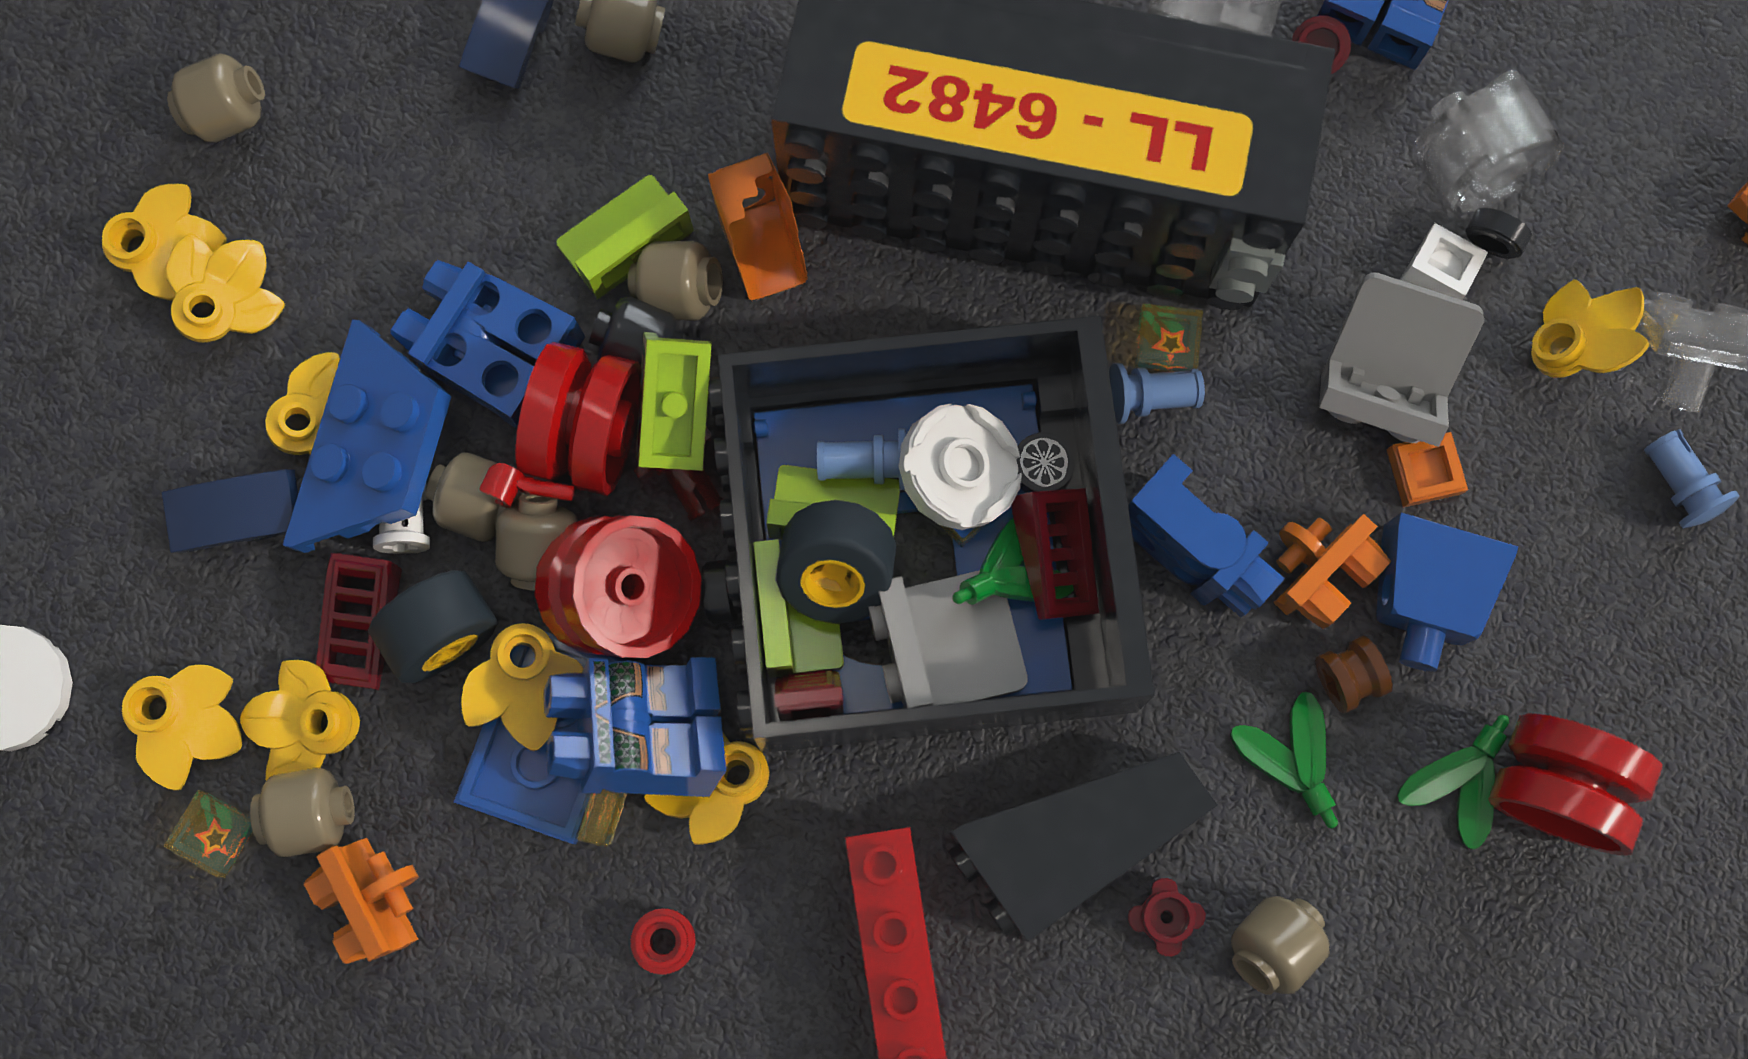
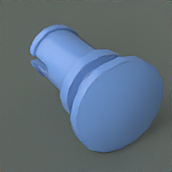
(1151, 391)
(861, 459)
(1689, 480)

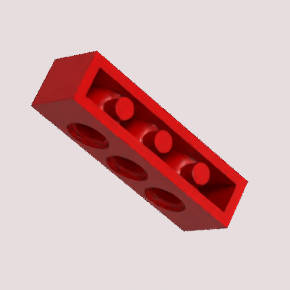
(895, 946)

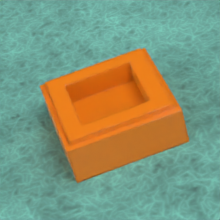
(1427, 471)

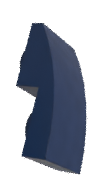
(504, 38)
(230, 510)

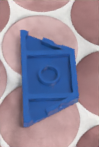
(369, 444)

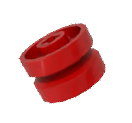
(578, 418)
(618, 586)
(1576, 783)

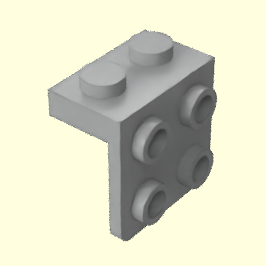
(1399, 358)
(946, 648)

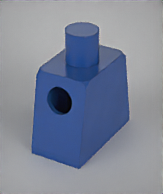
(1438, 585)

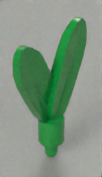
(1002, 574)
(1298, 768)
(1472, 773)

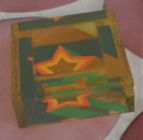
(1168, 338)
(601, 817)
(210, 834)

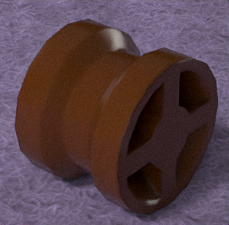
(1354, 674)

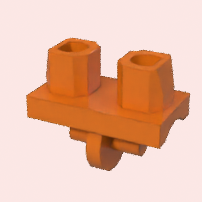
(1350, 550)
(369, 897)

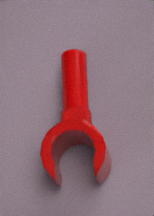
(505, 481)

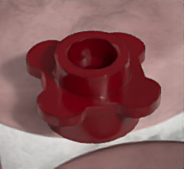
(1185, 917)

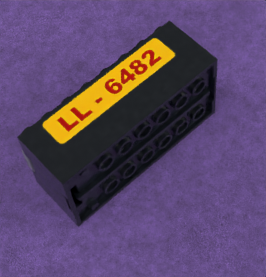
(1055, 137)

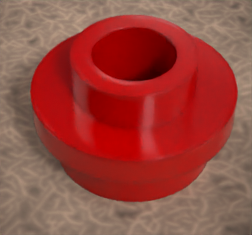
(643, 947)

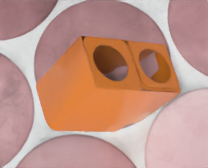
(762, 237)

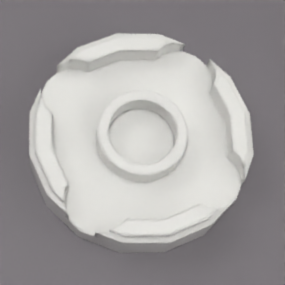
(960, 466)
(32, 687)

